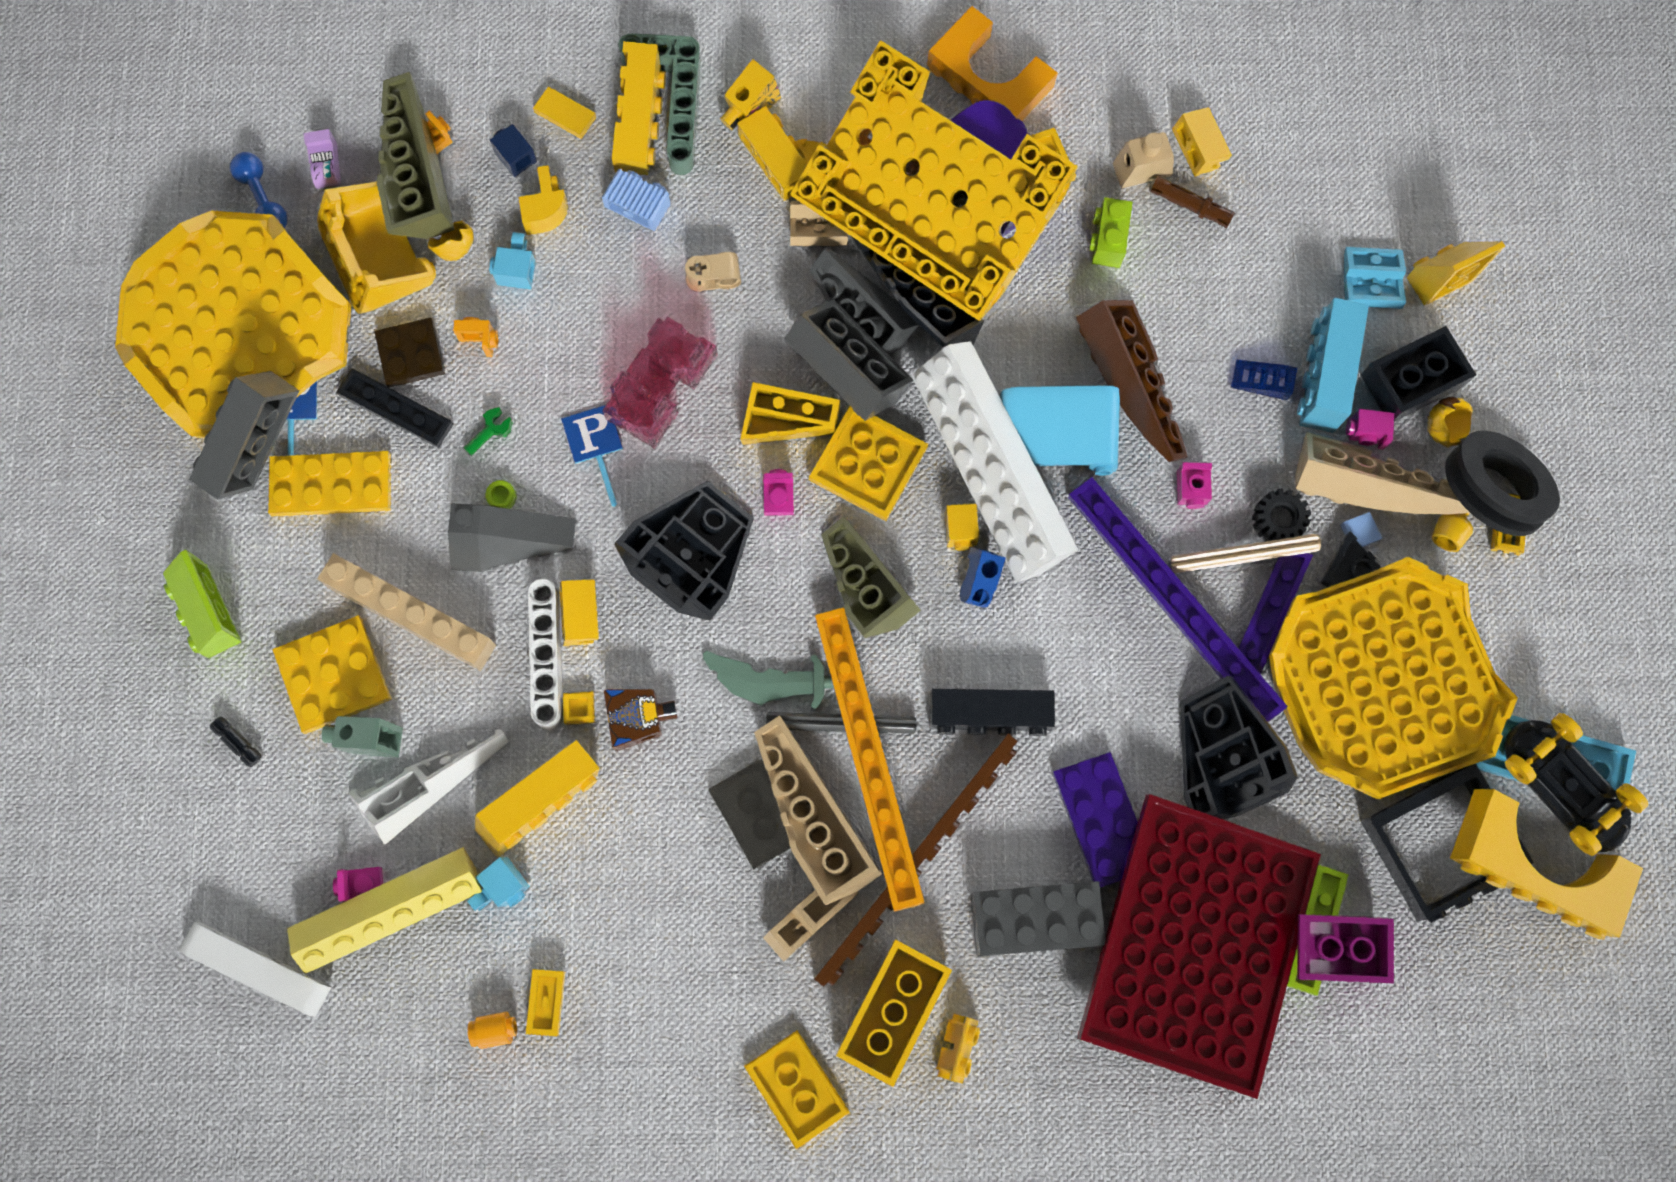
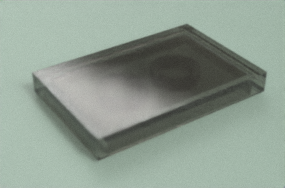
(752, 814)

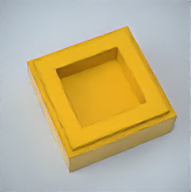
(579, 708)

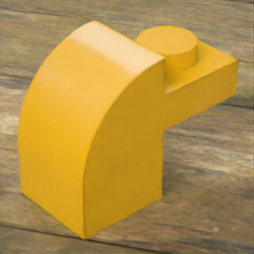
(546, 209)

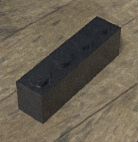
(992, 710)

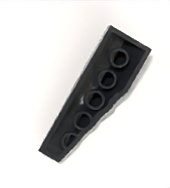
(929, 309)

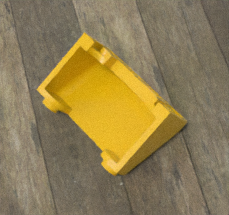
(368, 259)

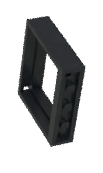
(1460, 897)

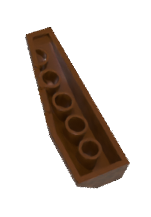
(1127, 361)

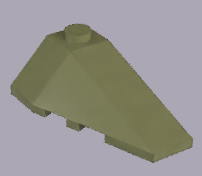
(868, 589)

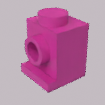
(1371, 428)
(1194, 473)

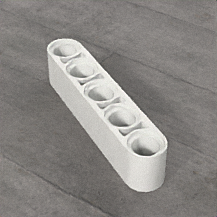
(545, 639)
(254, 969)

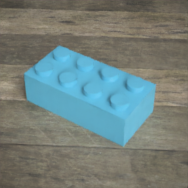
(1333, 365)

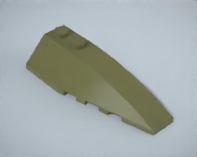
(410, 172)

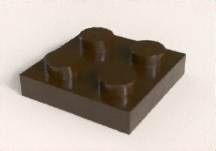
(409, 352)

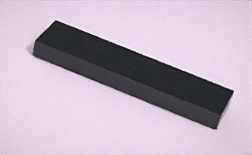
(395, 408)

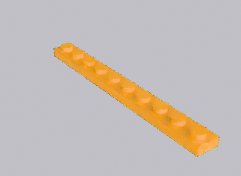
(869, 760)

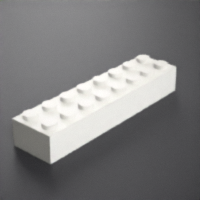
(993, 461)

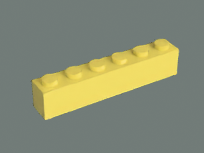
(383, 910)

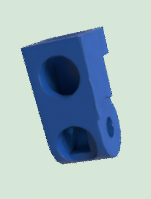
(981, 577)

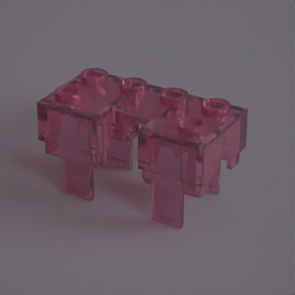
(642, 399)

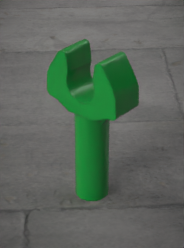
(489, 430)

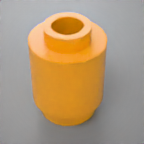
(492, 1030)

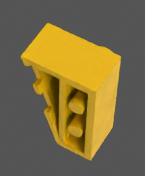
(787, 414)

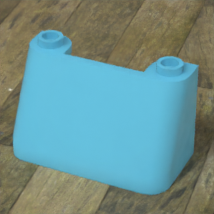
(1067, 424)

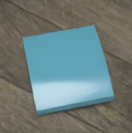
(1374, 277)

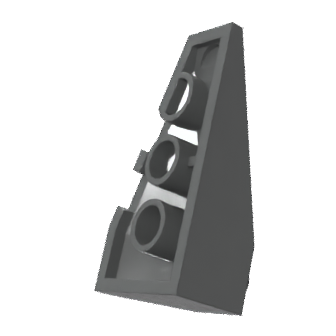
(863, 301)
(497, 536)

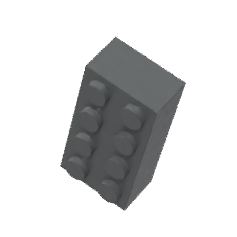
(848, 359)
(243, 434)
(1038, 919)

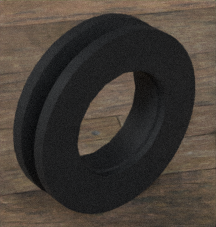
(1485, 500)

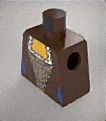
(635, 716)

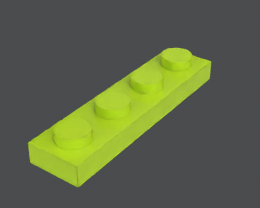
(1324, 900)

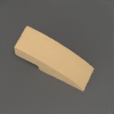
(803, 923)

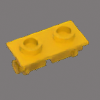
(957, 1060)

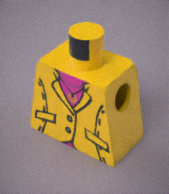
(750, 93)

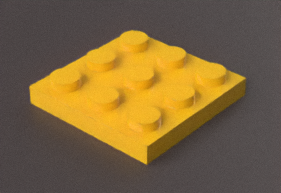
(868, 463)
(331, 674)

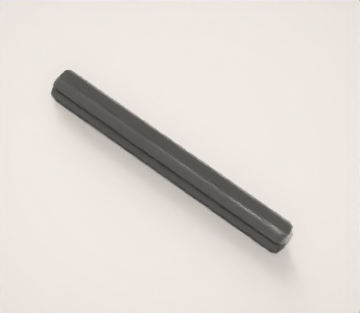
(834, 722)

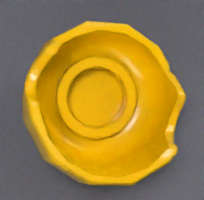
(453, 244)

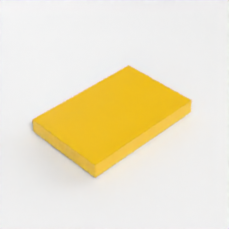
(796, 1089)

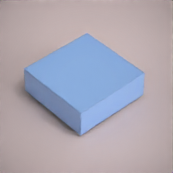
(1363, 528)

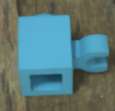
(514, 266)
(501, 884)

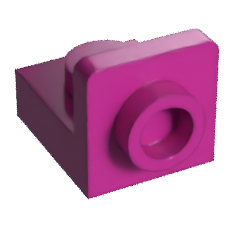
(778, 493)
(355, 882)

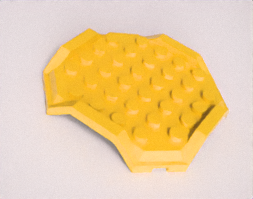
(222, 304)
(1389, 679)

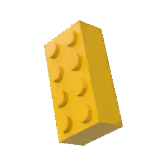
(893, 1013)

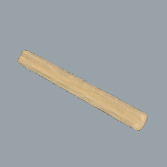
(1245, 553)

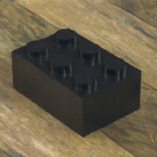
(1418, 374)

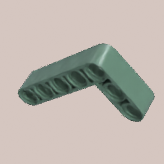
(681, 92)

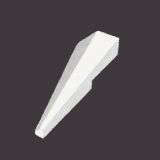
(401, 800)

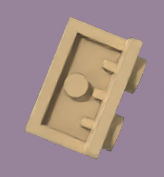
(811, 229)

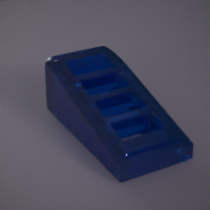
(1276, 370)

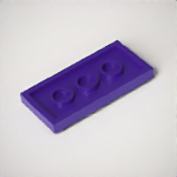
(1098, 815)

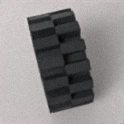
(1285, 500)

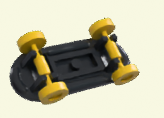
(1570, 785)

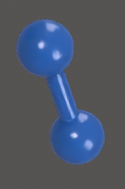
(248, 170)

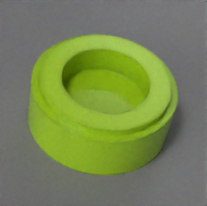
(501, 494)

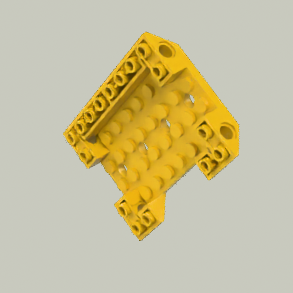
(914, 216)

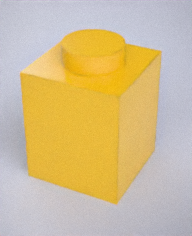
(961, 526)

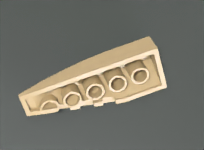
(1354, 477)
(813, 820)

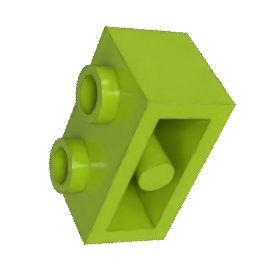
(1111, 233)

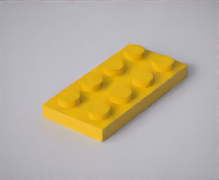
(329, 483)

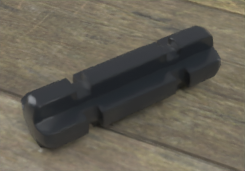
(235, 741)

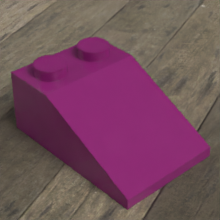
(1345, 948)

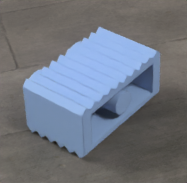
(637, 199)

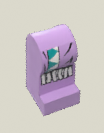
(323, 158)

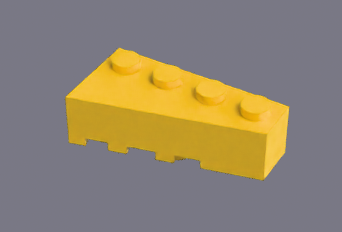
(638, 108)
(535, 798)

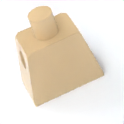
(1147, 159)

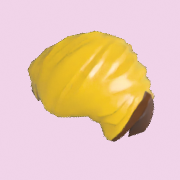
(1450, 421)

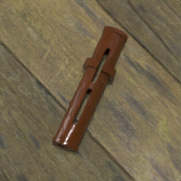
(1187, 199)

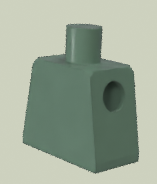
(364, 736)

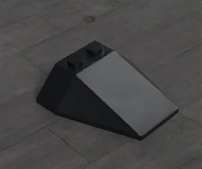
(688, 550)
(1230, 753)

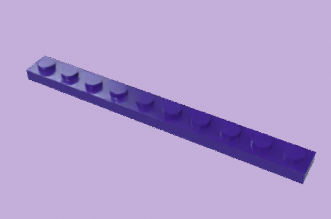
(1173, 596)

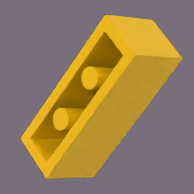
(772, 150)

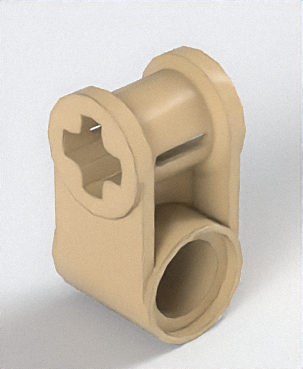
(716, 271)

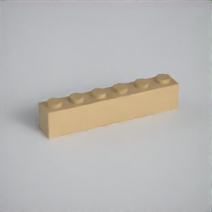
(407, 612)

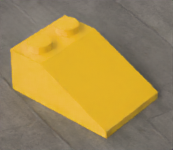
(1451, 268)

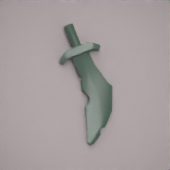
(770, 684)

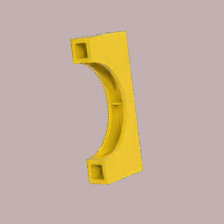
(1491, 848)

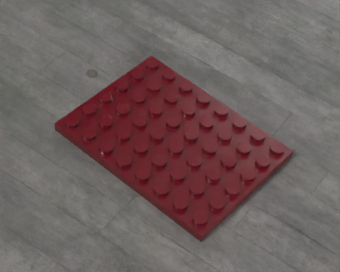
(1199, 946)

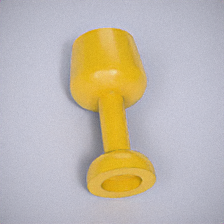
(1452, 531)

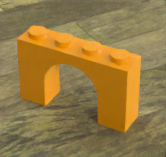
(951, 61)

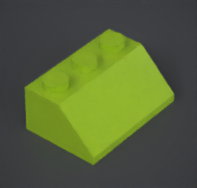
(200, 605)

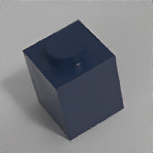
(513, 150)

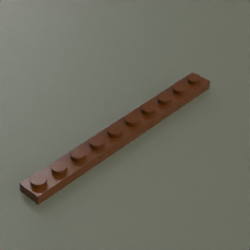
(927, 850)

